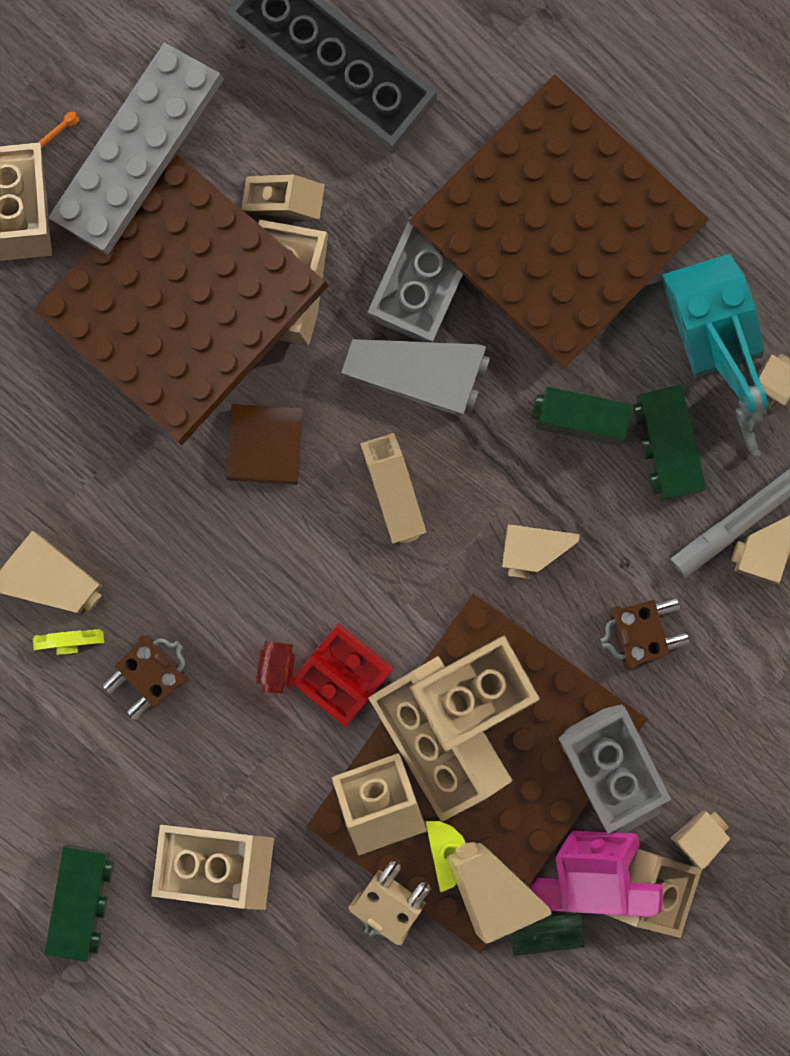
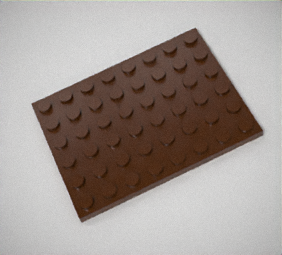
(524, 817)

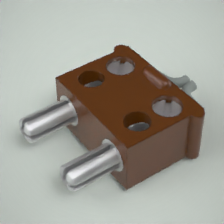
(636, 634)
(153, 669)

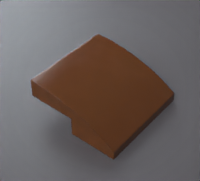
(264, 444)

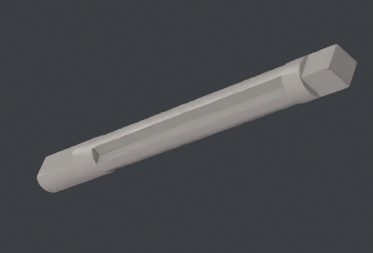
(732, 526)

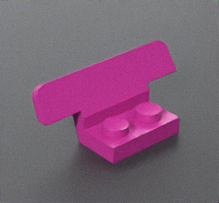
(597, 878)

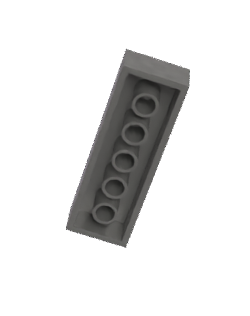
(338, 64)

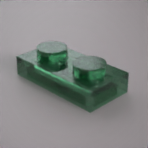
(549, 935)

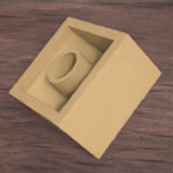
(378, 804)
(679, 888)

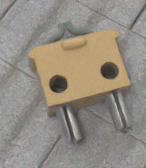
(388, 906)

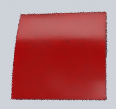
(342, 674)

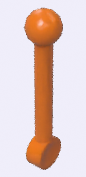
(70, 120)

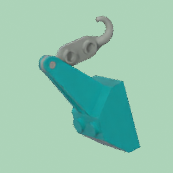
(720, 332)

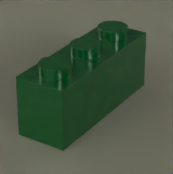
(669, 443)
(78, 903)

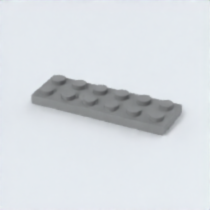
(136, 148)

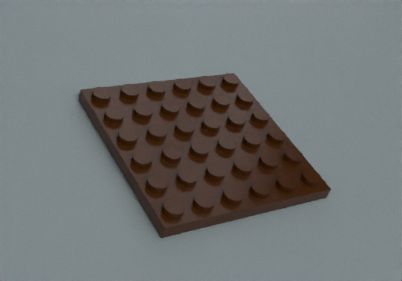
(558, 221)
(181, 301)

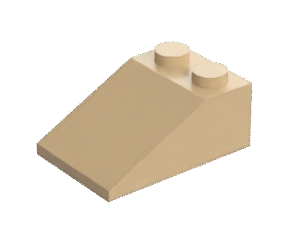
(23, 203)
(310, 248)
(474, 693)
(212, 867)

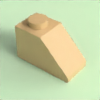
(283, 197)
(776, 381)
(532, 549)
(764, 552)
(702, 838)

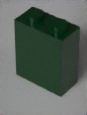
(582, 416)

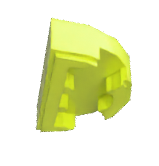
(68, 641)
(443, 841)

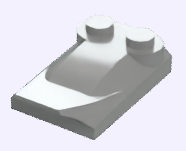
(415, 288)
(615, 769)

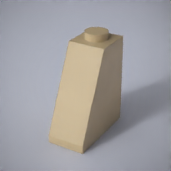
(393, 488)
(48, 577)
(493, 894)

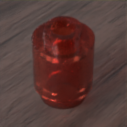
(275, 667)

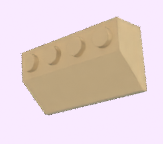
(448, 778)

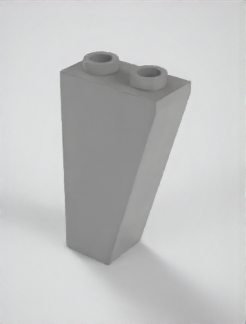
(419, 371)

